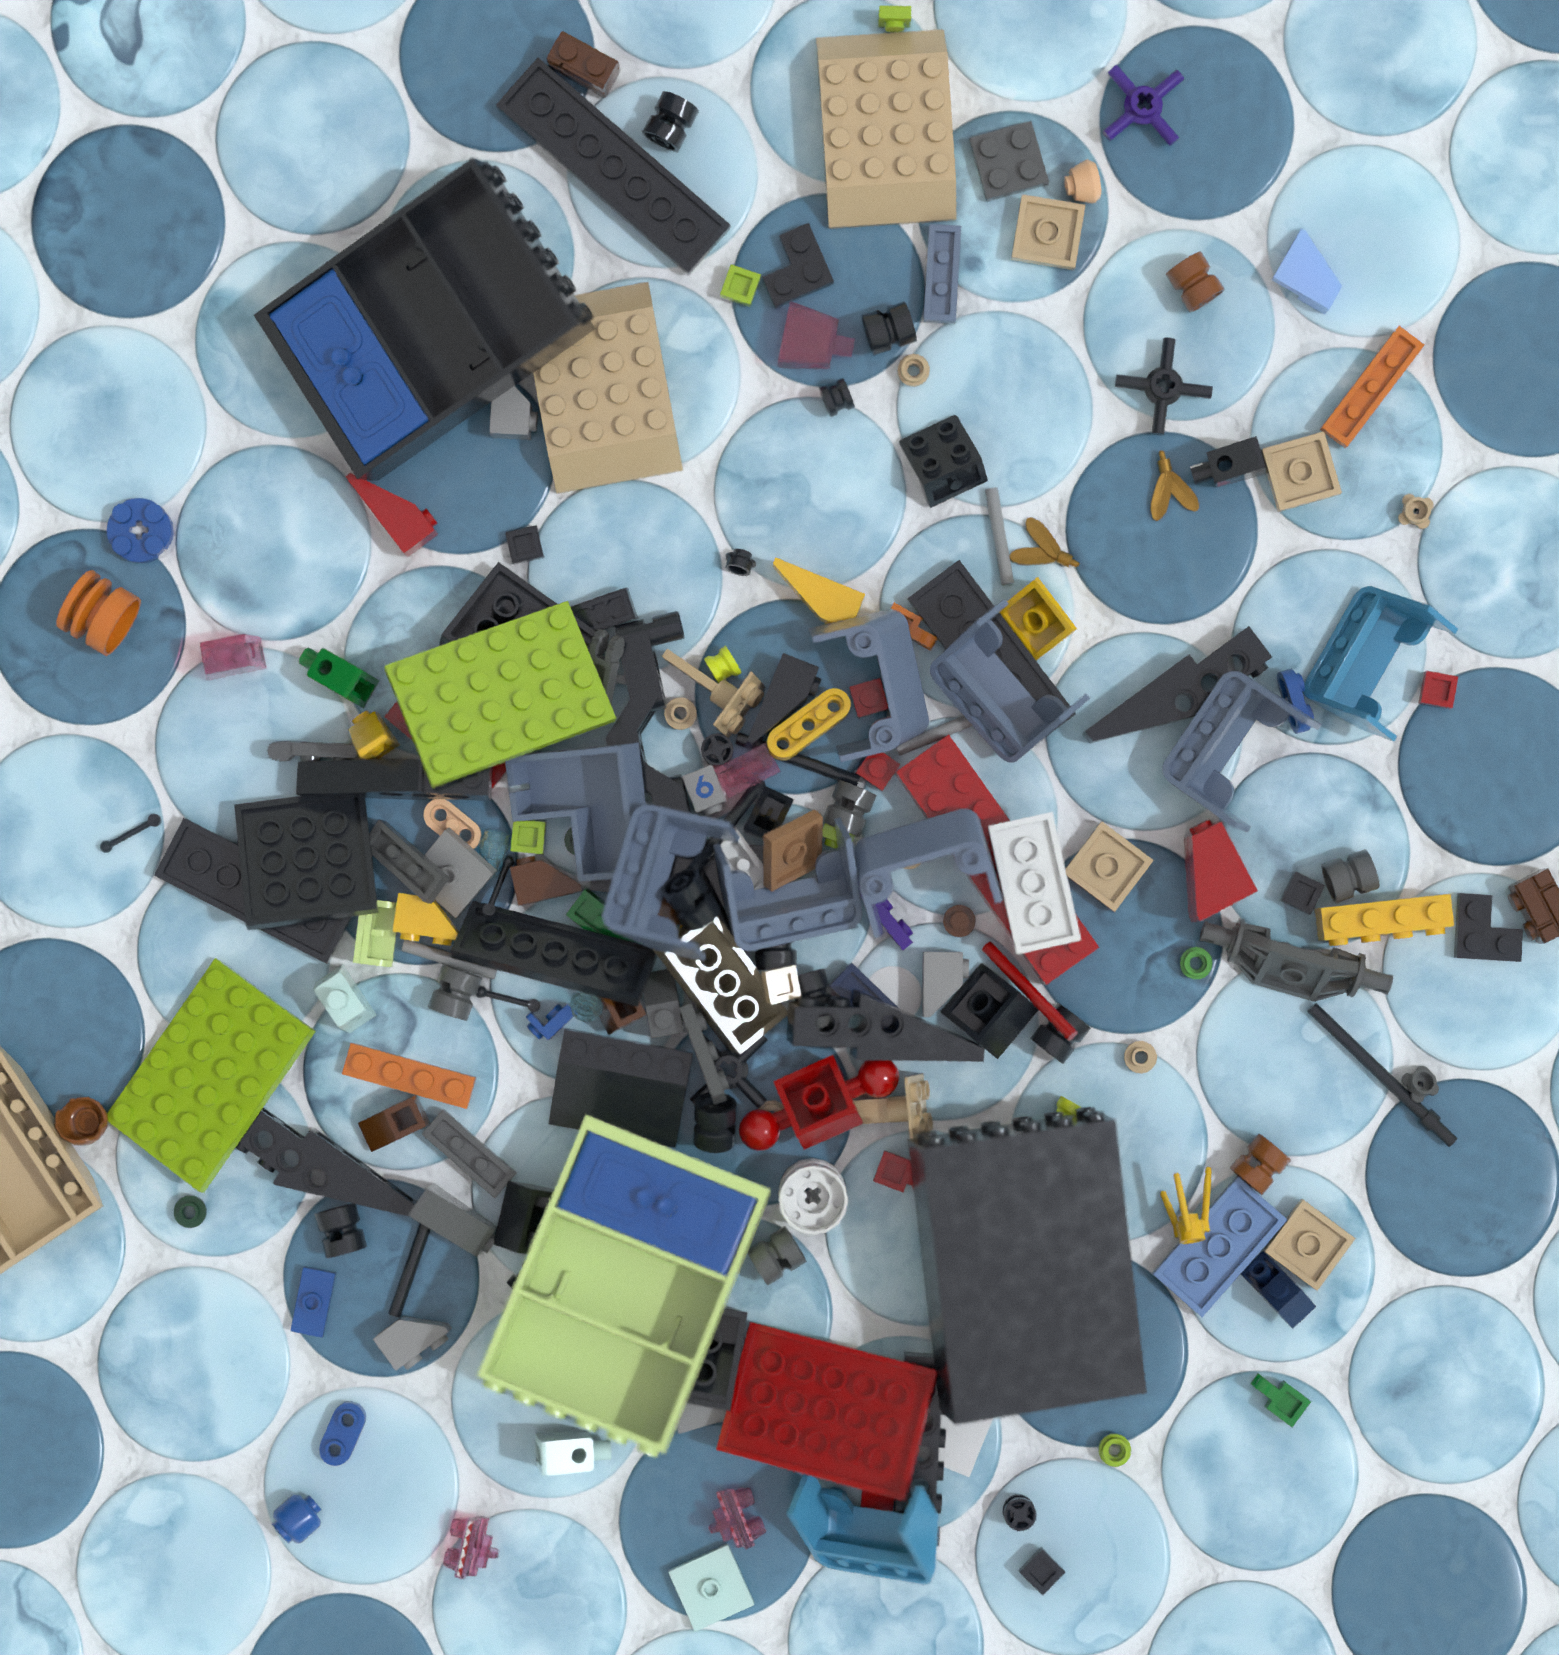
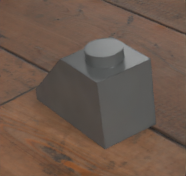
(663, 1005)

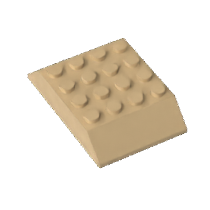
(887, 128)
(609, 397)
(41, 1174)

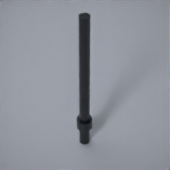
(1427, 1118)

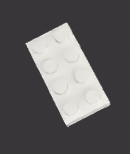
(1034, 883)

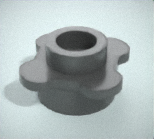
(1428, 1081)

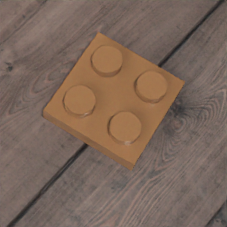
(792, 850)

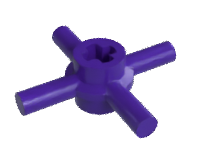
(1144, 116)

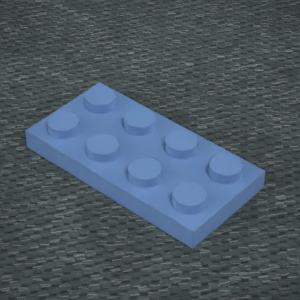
(1239, 1229)

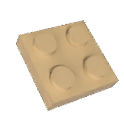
(1048, 232)
(1301, 471)
(1108, 866)
(1309, 1244)

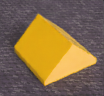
(1037, 619)

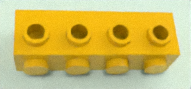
(1384, 917)

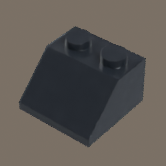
(989, 1010)
(521, 1215)

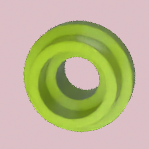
(1114, 1460)

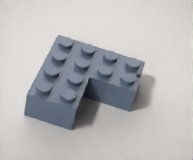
(591, 786)

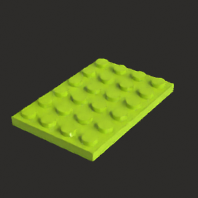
(499, 694)
(209, 1075)

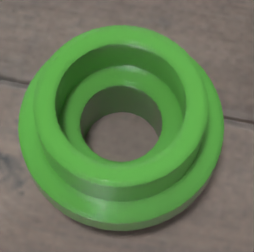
(1206, 963)

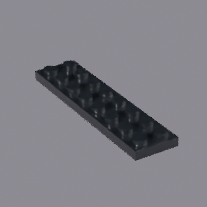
(613, 166)

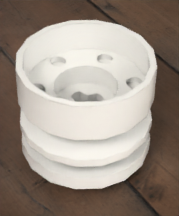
(812, 1214)

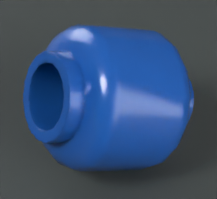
(296, 1518)

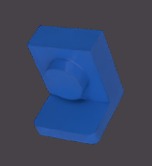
(557, 1018)

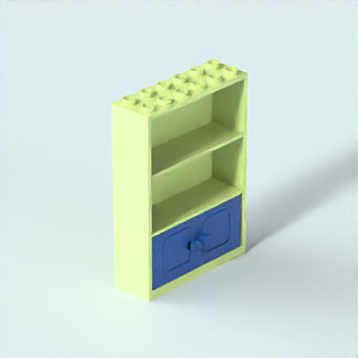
(624, 1286)

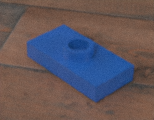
(313, 1301)

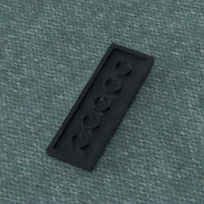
(955, 603)
(211, 871)
(555, 953)

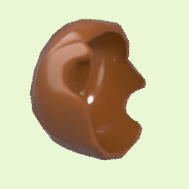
(81, 1121)

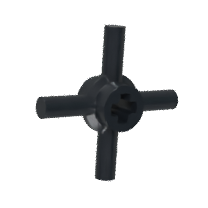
(1172, 380)
(740, 1080)

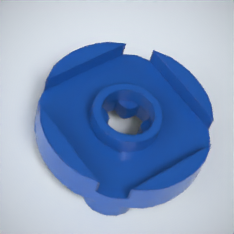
(126, 516)

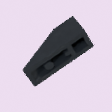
(786, 694)

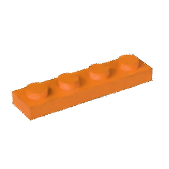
(1372, 387)
(409, 1075)

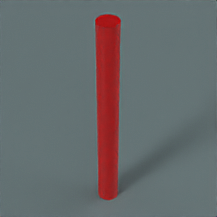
(1029, 991)

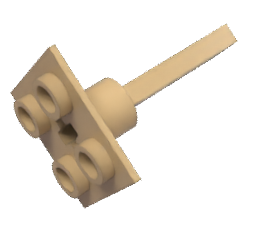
(732, 700)
(901, 1108)

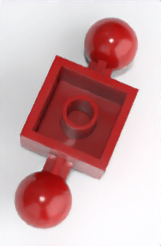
(818, 1103)

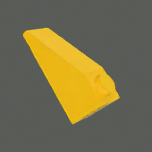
(824, 597)
(372, 736)

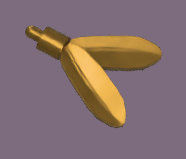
(1170, 483)
(1048, 549)

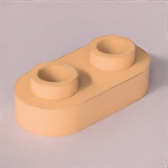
(455, 820)

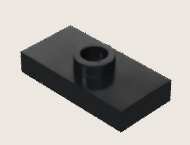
(606, 610)

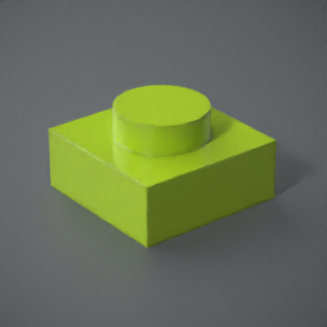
(894, 18)
(740, 285)
(830, 836)
(528, 837)

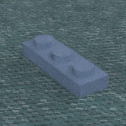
(942, 273)

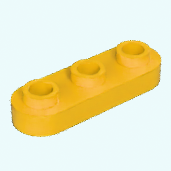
(814, 712)

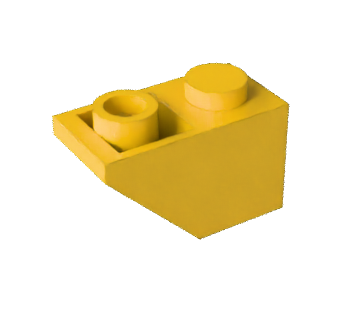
(418, 918)

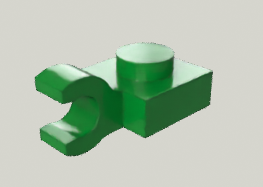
(1283, 1401)

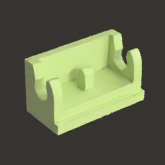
(375, 937)

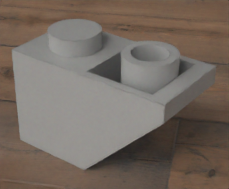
(408, 1338)

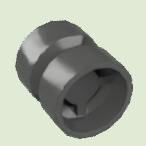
(853, 819)
(1346, 877)
(454, 992)
(776, 1255)

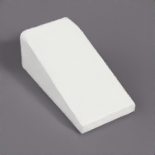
(743, 858)

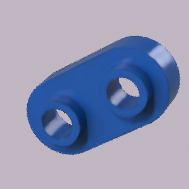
(1291, 688)
(342, 1434)

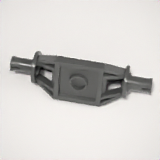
(1292, 968)

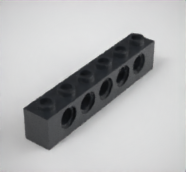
(933, 1438)

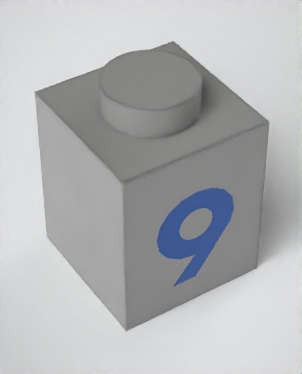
(705, 791)

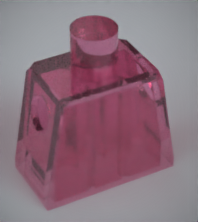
(811, 339)
(232, 656)

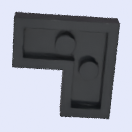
(807, 268)
(1475, 936)

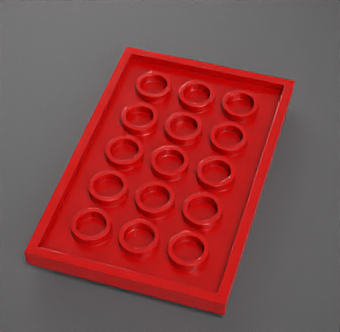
(828, 1411)

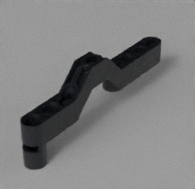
(646, 698)

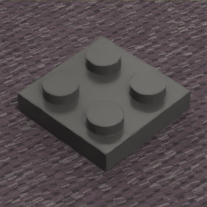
(1008, 161)

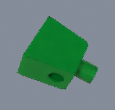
(339, 675)

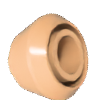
(1084, 182)

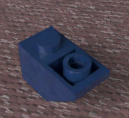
(1278, 1289)

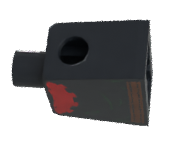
(1244, 456)

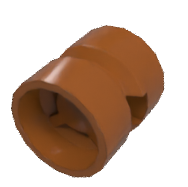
(1196, 284)
(1249, 1168)

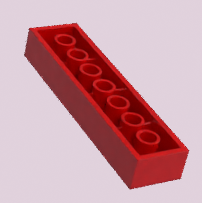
(945, 782)

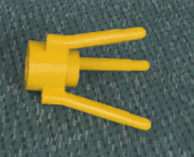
(1189, 1228)

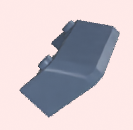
(889, 638)
(992, 695)
(1216, 734)
(918, 842)
(644, 867)
(798, 908)

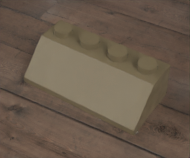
(724, 987)

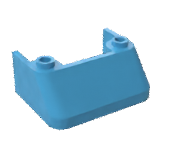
(1362, 651)
(866, 1538)

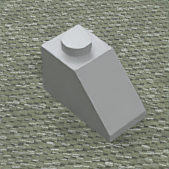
(512, 416)
(941, 978)

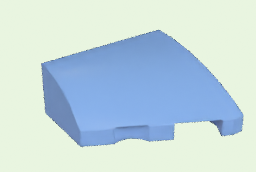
(1308, 274)

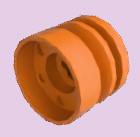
(95, 610)

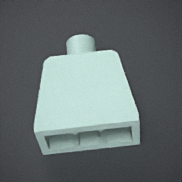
(343, 1000)
(555, 1451)

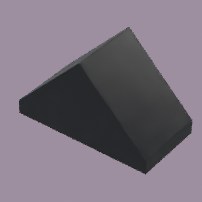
(768, 813)

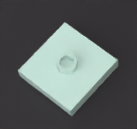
(711, 1587)

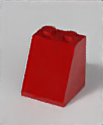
(1213, 871)

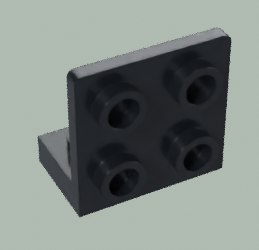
(944, 460)

